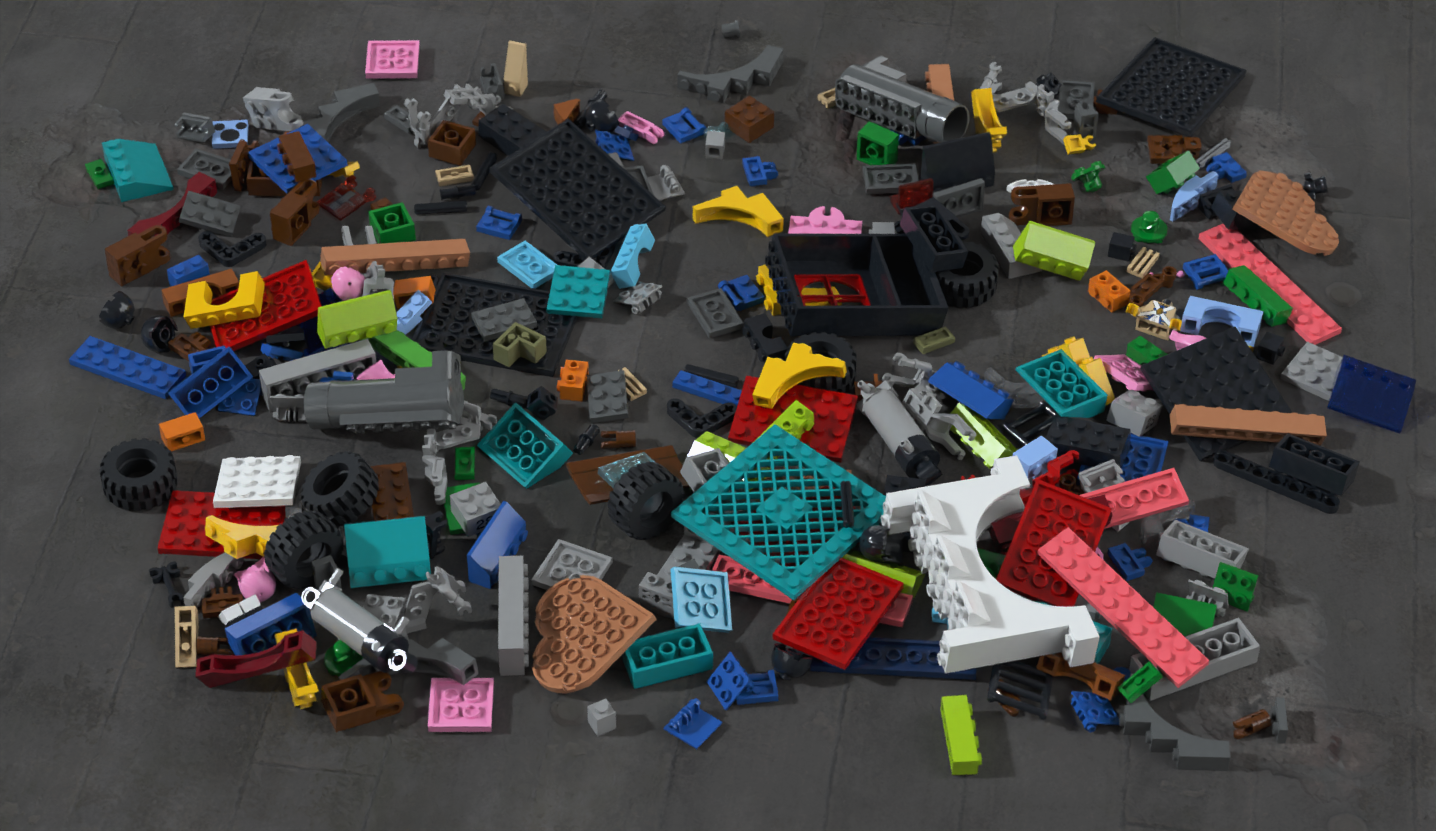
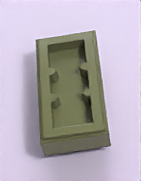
(934, 340)

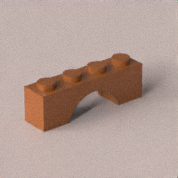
(219, 283)
(1100, 678)

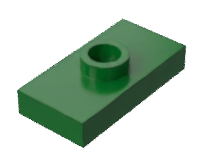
(99, 174)
(464, 463)
(1139, 682)

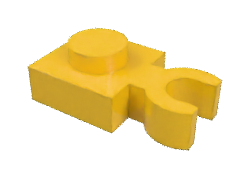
(1075, 144)

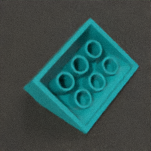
(136, 168)
(1064, 385)
(524, 447)
(387, 551)

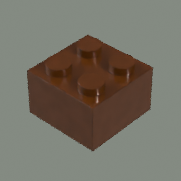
(749, 119)
(451, 142)

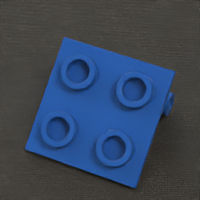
(614, 143)
(243, 400)
(729, 681)
(1093, 710)
(692, 724)

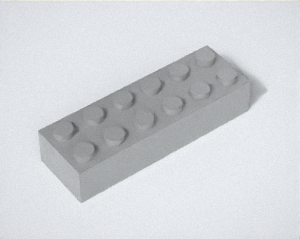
(294, 376)
(513, 615)
(1225, 645)

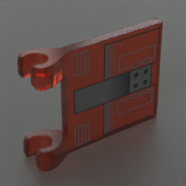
(345, 200)

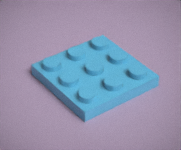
(701, 598)

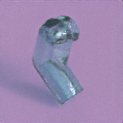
(721, 128)

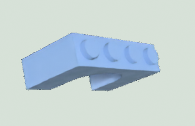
(1202, 311)

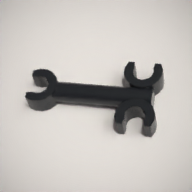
(166, 573)

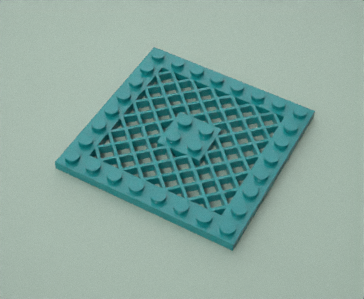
(782, 510)

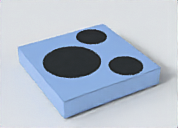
(229, 133)

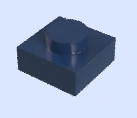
(627, 132)

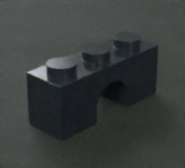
(759, 332)

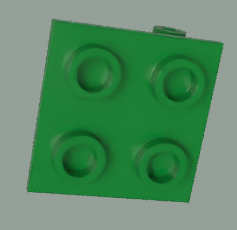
(1237, 584)

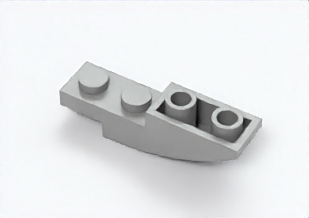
(212, 574)

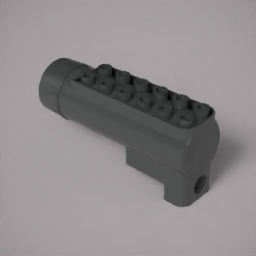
(886, 99)
(411, 400)

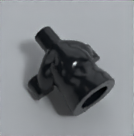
(1314, 186)

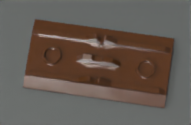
(597, 490)

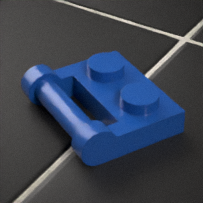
(680, 129)
(499, 227)
(1204, 267)
(746, 291)
(764, 689)

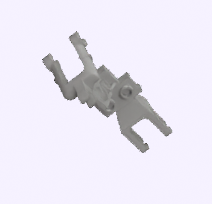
(454, 98)
(1045, 102)
(375, 273)
(924, 406)
(467, 431)
(422, 595)

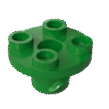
(1089, 176)
(1149, 228)
(340, 658)

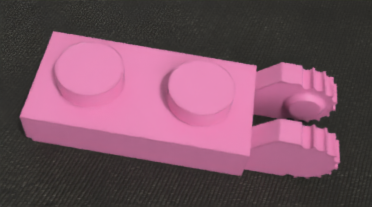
(641, 127)

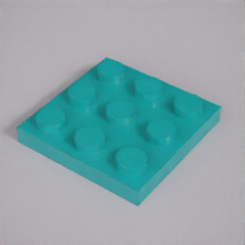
(578, 291)

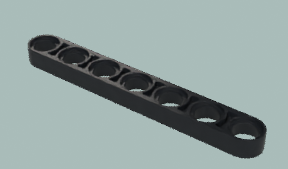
(1282, 488)

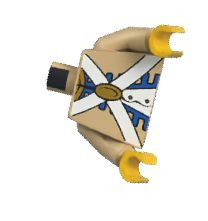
(1156, 318)

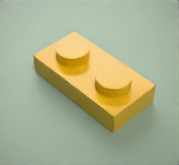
(347, 170)

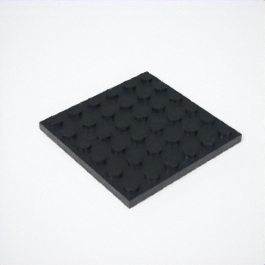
(1214, 374)

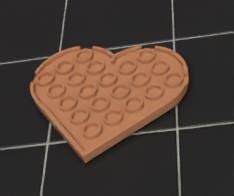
(1287, 212)
(583, 632)

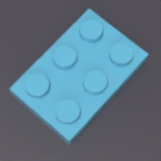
(528, 264)

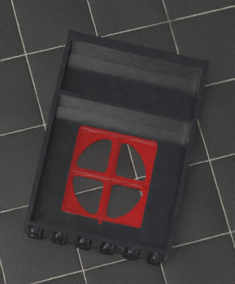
(884, 270)

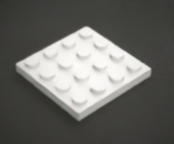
(257, 481)

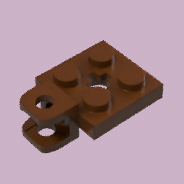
(1158, 144)
(240, 163)

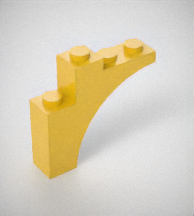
(986, 117)
(735, 206)
(771, 296)
(799, 366)
(1094, 368)
(237, 538)
(299, 679)

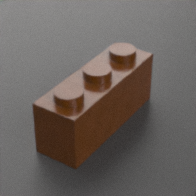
(296, 156)

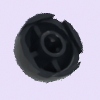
(600, 118)
(118, 312)
(158, 332)
(790, 661)

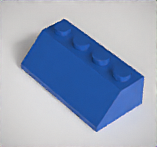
(210, 383)
(972, 391)
(499, 538)
(259, 630)

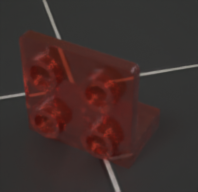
(913, 194)

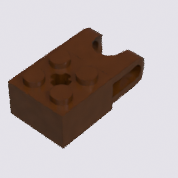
(1043, 204)
(294, 213)
(137, 255)
(359, 700)

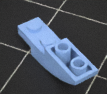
(1189, 193)
(409, 314)

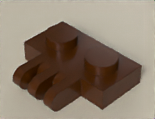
(186, 345)
(218, 602)

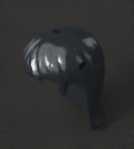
(882, 547)

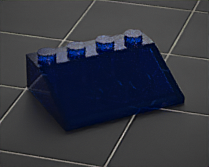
(1371, 393)

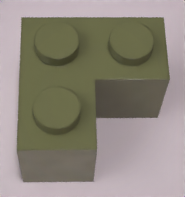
(519, 342)

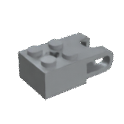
(271, 109)

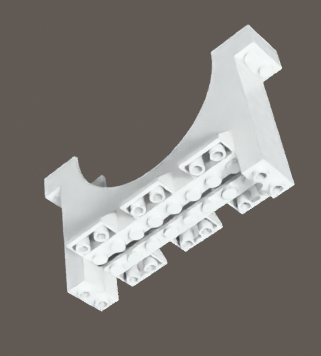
(983, 616)

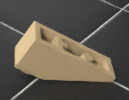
(516, 69)
(186, 636)

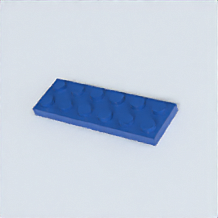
(127, 367)

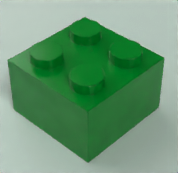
(877, 145)
(1173, 173)
(392, 224)

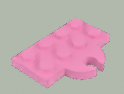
(820, 224)

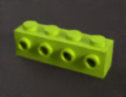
(794, 420)
(959, 735)

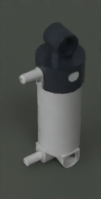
(899, 431)
(358, 628)

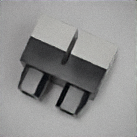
(240, 611)

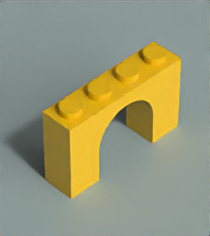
(243, 305)

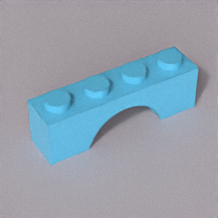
(625, 268)

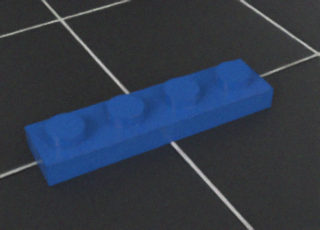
(706, 388)

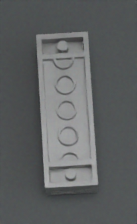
(656, 590)

